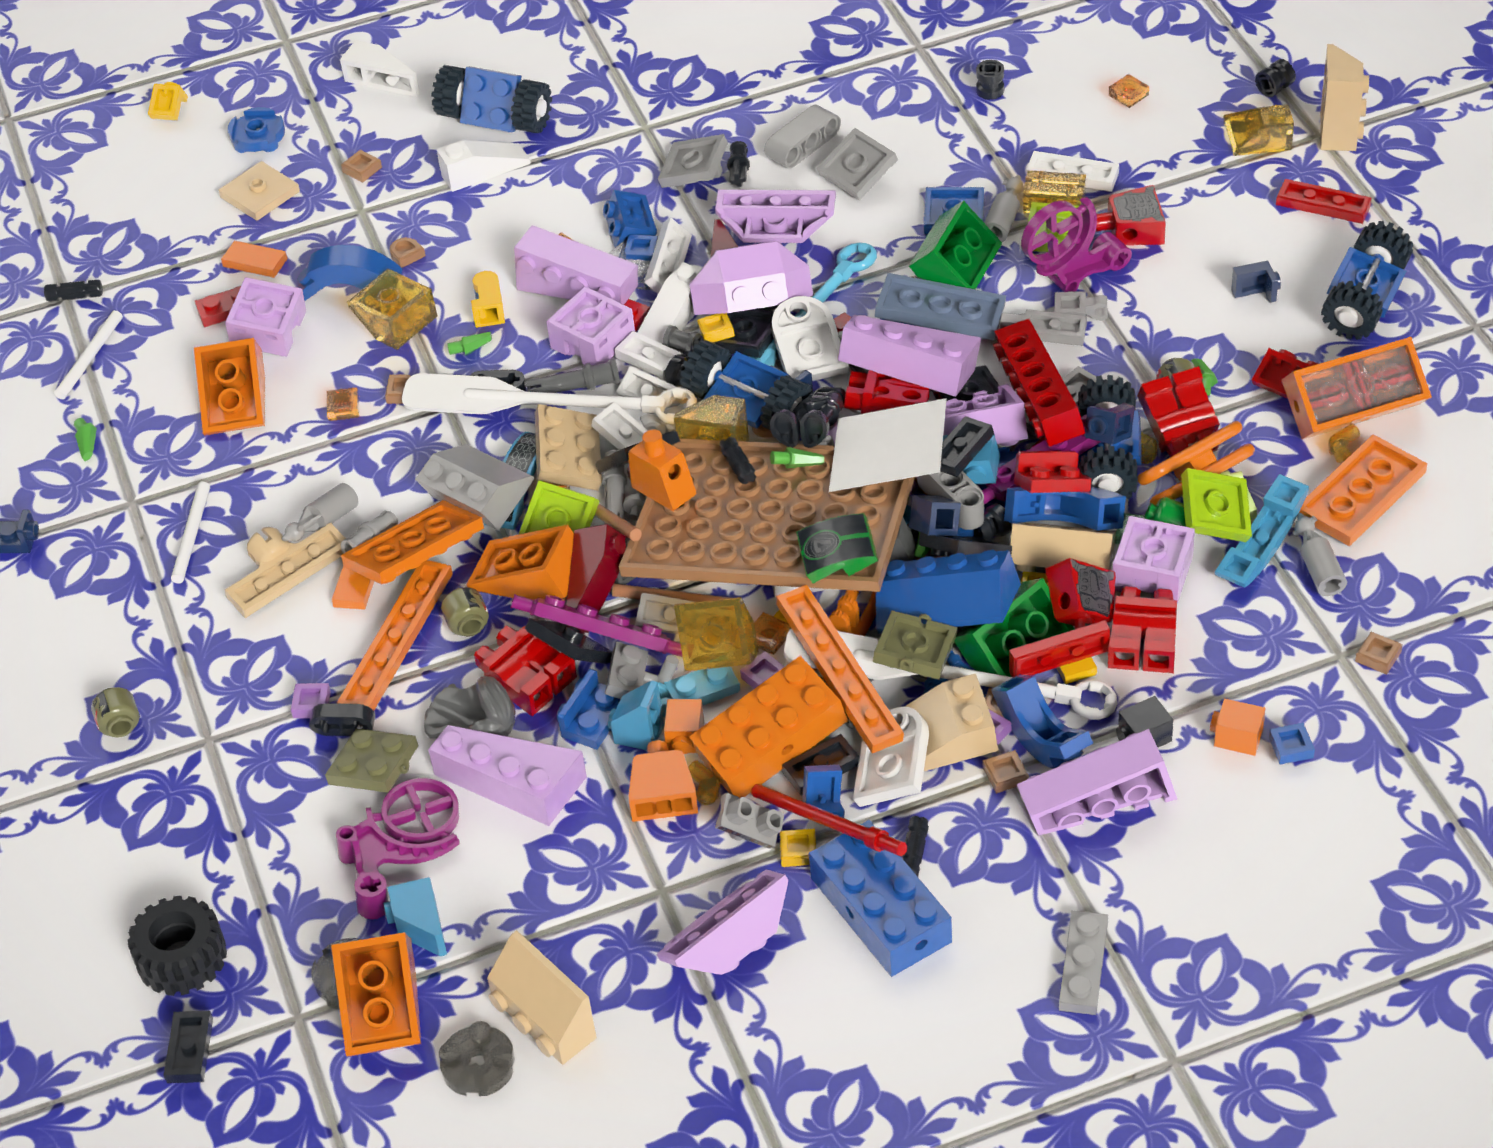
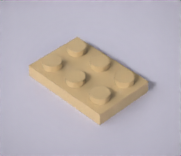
(567, 447)

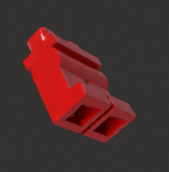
(881, 392)
(1178, 410)
(1143, 619)
(526, 667)

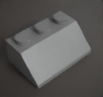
(475, 483)

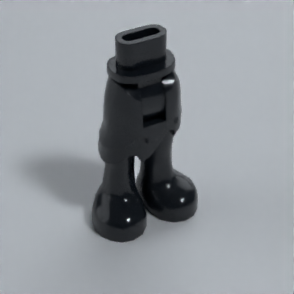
(809, 419)

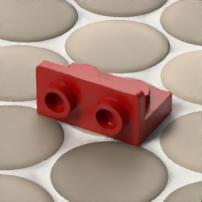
(1276, 367)
(1050, 472)

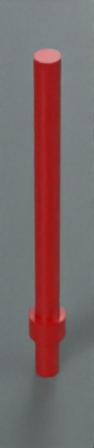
(872, 837)

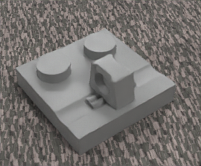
(693, 161)
(857, 163)

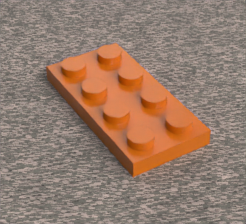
(1362, 489)
(412, 542)

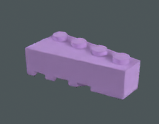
(563, 267)
(910, 352)
(509, 770)
(1098, 784)

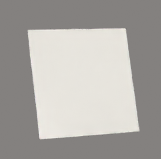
(888, 445)

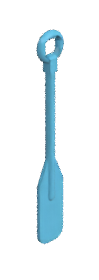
(840, 274)

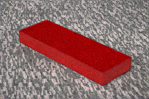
(1323, 201)
(1060, 650)

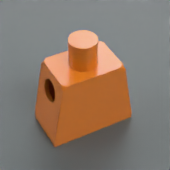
(660, 471)
(661, 784)

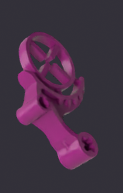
(1070, 260)
(370, 847)

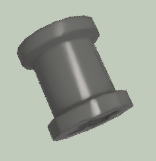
(680, 340)

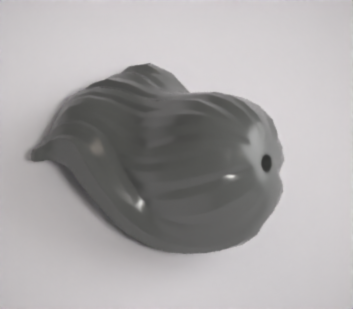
(478, 708)

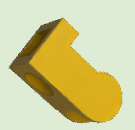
(488, 304)

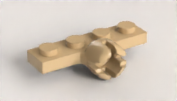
(282, 566)

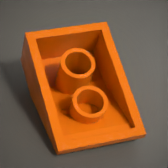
(230, 386)
(526, 564)
(377, 993)

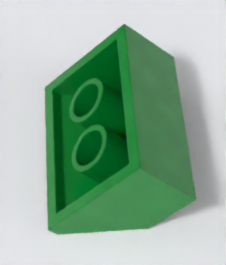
(956, 249)
(1027, 621)

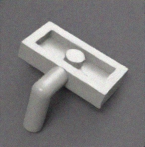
(629, 672)

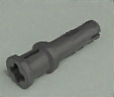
(587, 377)

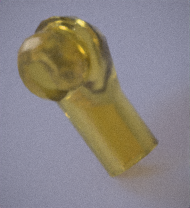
(1339, 441)
(1148, 448)
(708, 785)

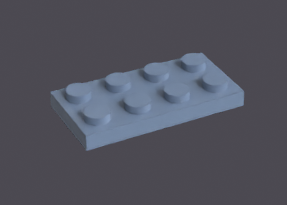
(940, 306)

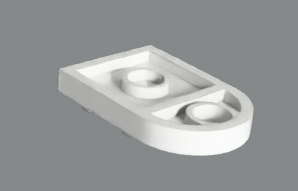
(809, 340)
(896, 769)

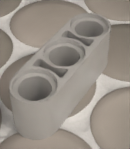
(802, 136)
(958, 489)

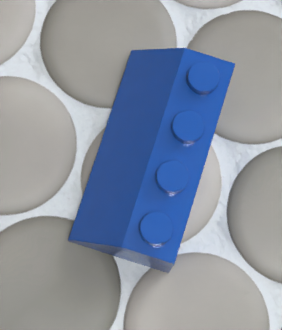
(950, 589)

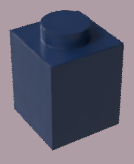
(934, 515)

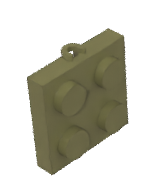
(915, 645)
(372, 760)

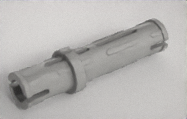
(614, 484)

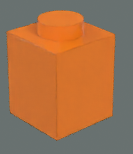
(681, 721)
(1238, 726)

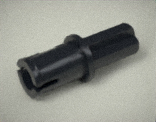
(738, 163)

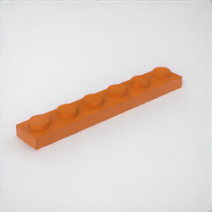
(396, 635)
(839, 669)

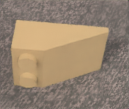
(956, 722)

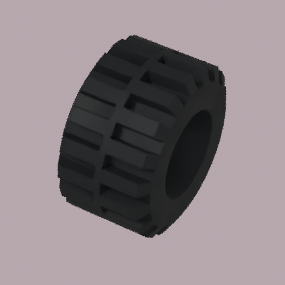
(185, 966)

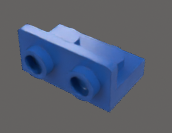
(627, 215)
(587, 712)

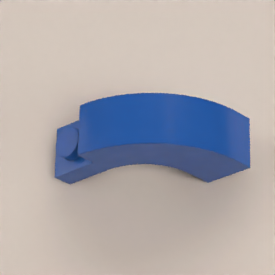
(343, 265)
(1094, 509)
(1036, 724)

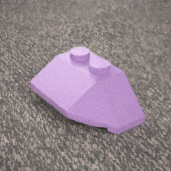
(775, 214)
(749, 279)
(730, 928)

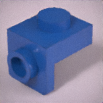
(823, 788)

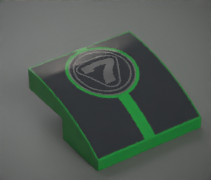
(836, 545)

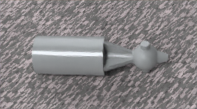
(1005, 208)
(323, 511)
(1319, 558)

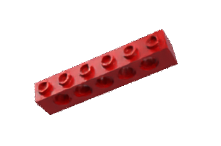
(1038, 383)

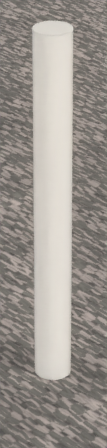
(88, 355)
(190, 532)

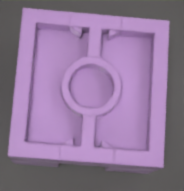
(266, 314)
(590, 327)
(1153, 556)

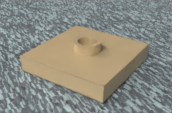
(259, 190)

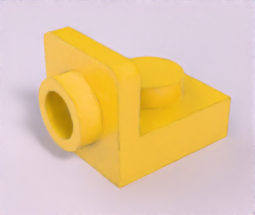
(166, 101)

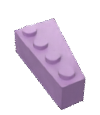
(1001, 410)

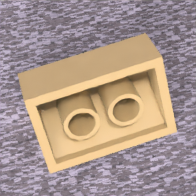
(1342, 101)
(1049, 544)
(541, 1000)

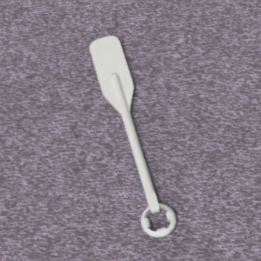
(490, 394)
(863, 651)

